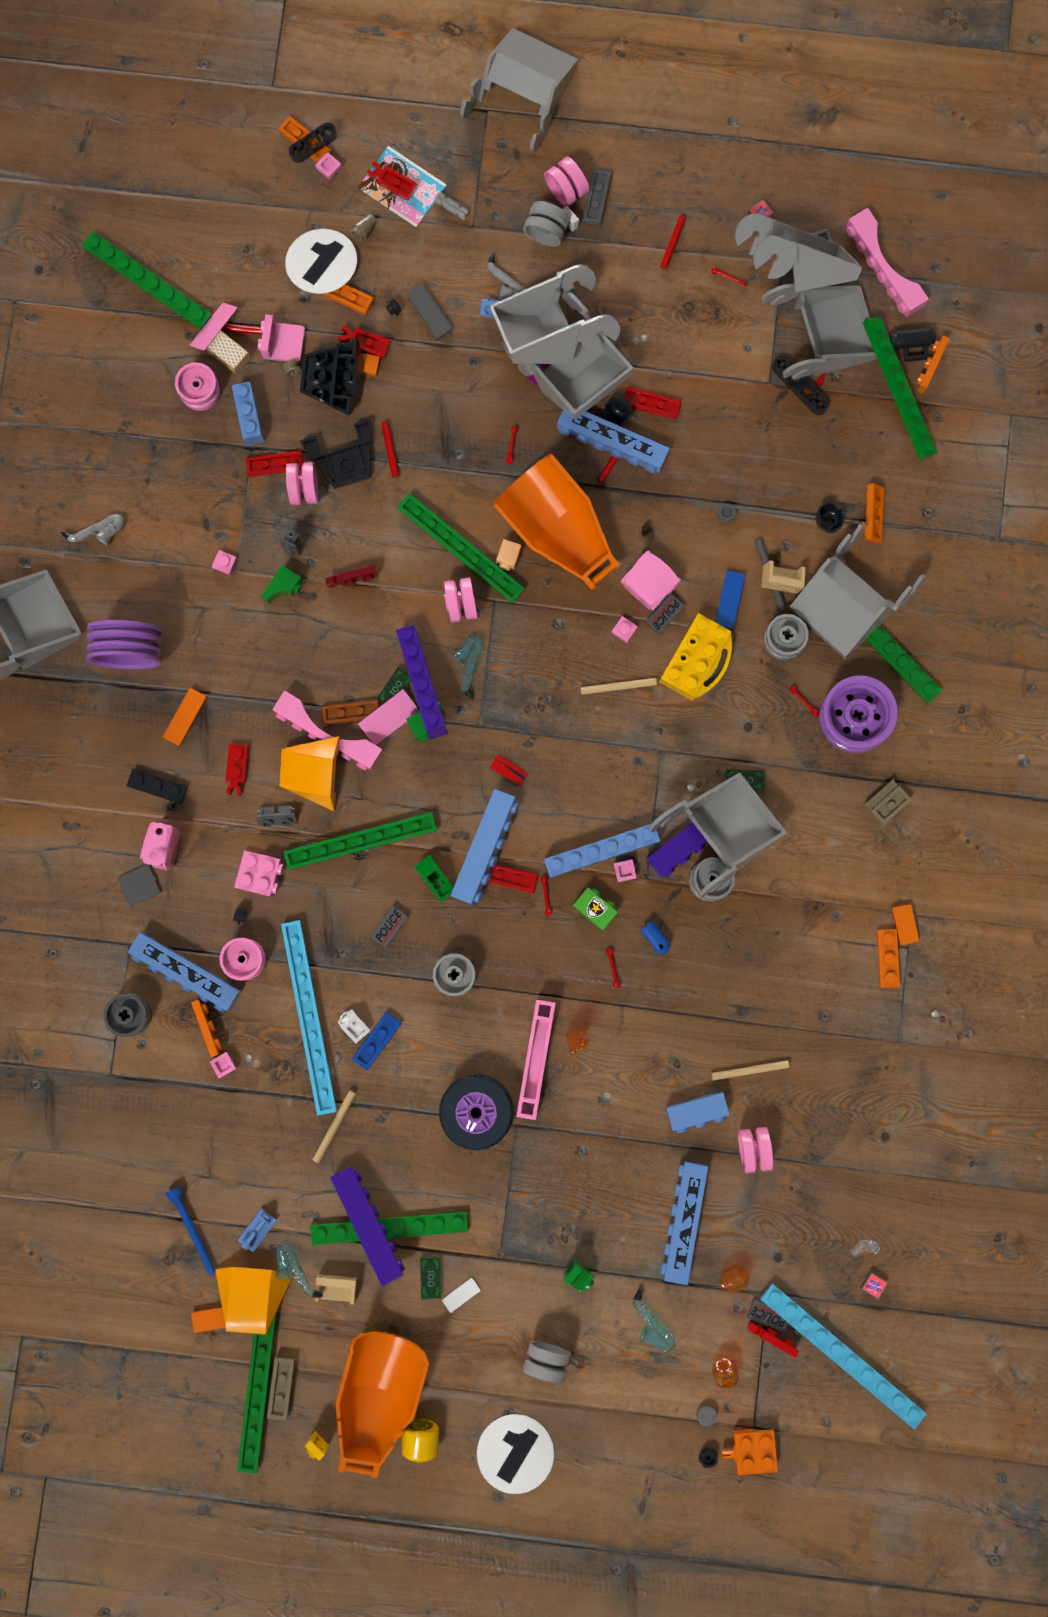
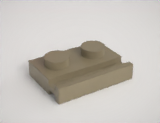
(887, 802)

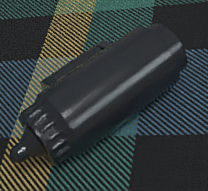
(911, 339)

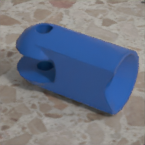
(656, 938)

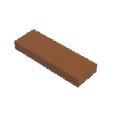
(348, 712)

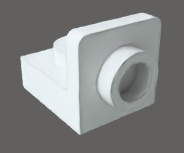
(353, 1025)

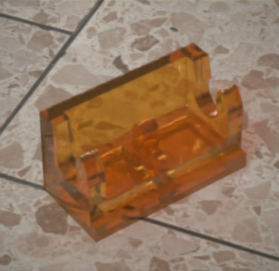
(574, 1040)

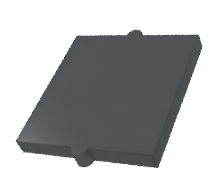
(139, 885)

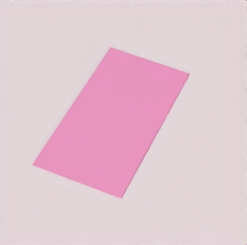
(213, 326)
(388, 717)

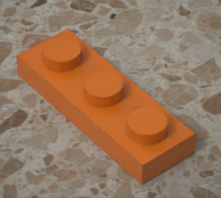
(931, 364)
(874, 513)
(888, 958)
(207, 1028)

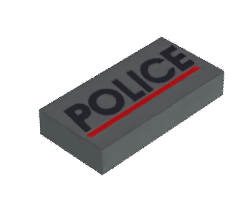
(665, 614)
(389, 926)
(765, 1315)

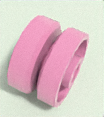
(566, 181)
(197, 386)
(299, 484)
(459, 600)
(232, 964)
(755, 1150)

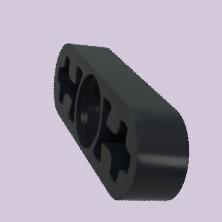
(327, 139)

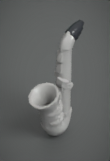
(513, 287)
(107, 529)

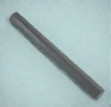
(764, 559)

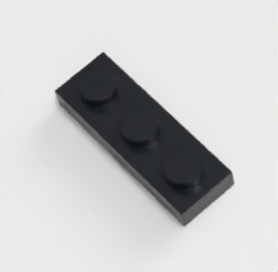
(156, 786)

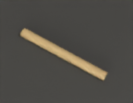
(618, 686)
(750, 1070)
(334, 1126)

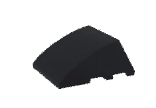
(334, 376)

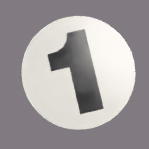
(321, 261)
(515, 1454)

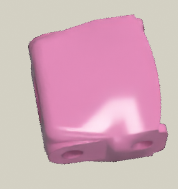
(650, 580)
(160, 846)

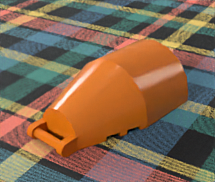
(557, 520)
(377, 1398)

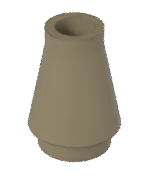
(362, 228)

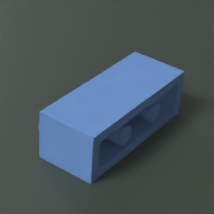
(248, 413)
(697, 1112)

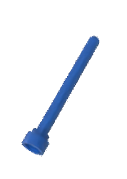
(175, 1197)

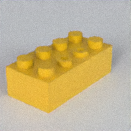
(698, 658)

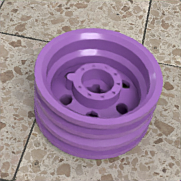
(123, 644)
(860, 688)

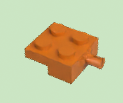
(753, 1452)

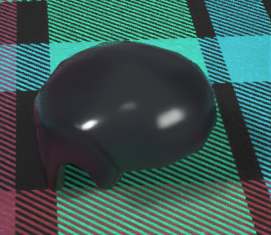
(617, 410)
(829, 518)

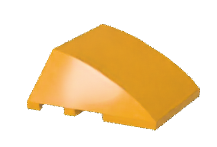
(311, 770)
(250, 1298)

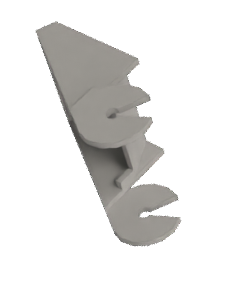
(529, 70)
(811, 258)
(833, 325)
(537, 328)
(588, 377)
(844, 606)
(33, 621)
(731, 822)

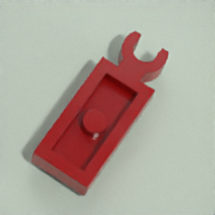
(393, 181)
(368, 341)
(236, 767)
(771, 1337)

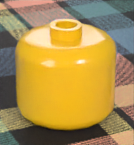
(420, 1440)

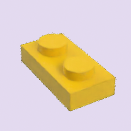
(316, 1446)

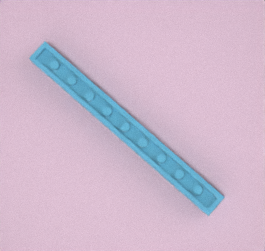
(309, 1017)
(843, 1356)

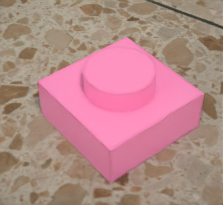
(328, 166)
(224, 562)
(624, 629)
(624, 870)
(223, 1065)

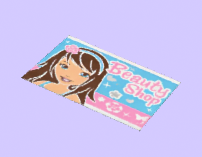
(422, 198)

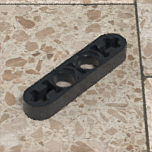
(797, 387)

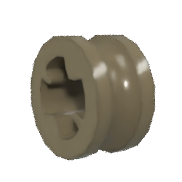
(291, 368)

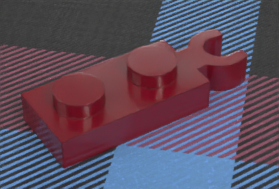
(351, 577)

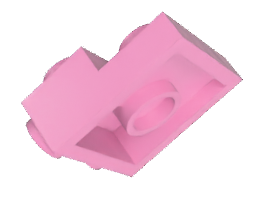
(259, 873)

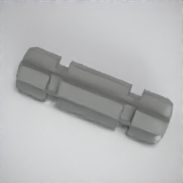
(451, 205)

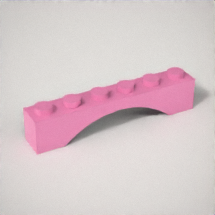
(906, 293)
(293, 710)
(535, 1059)

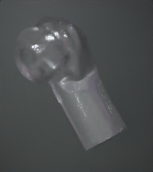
(865, 1245)

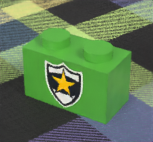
(595, 908)

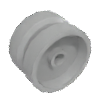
(546, 223)
(775, 641)
(700, 877)
(449, 964)
(546, 1362)

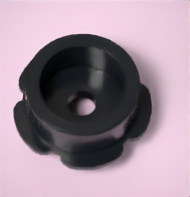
(393, 307)
(240, 915)
(713, 1458)

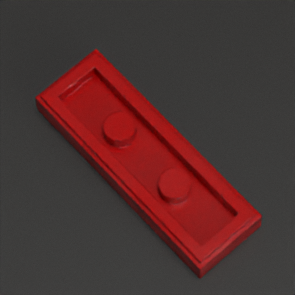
(653, 403)
(272, 463)
(513, 878)

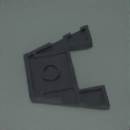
(344, 464)

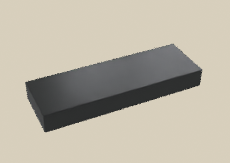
(596, 197)
(429, 311)

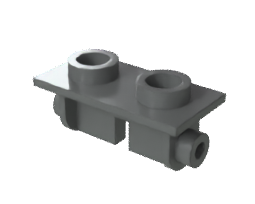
(291, 542)
(267, 817)

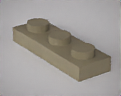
(281, 1388)

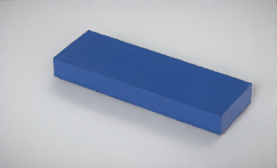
(729, 599)
(376, 1041)

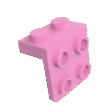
(281, 340)

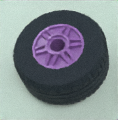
(462, 1125)

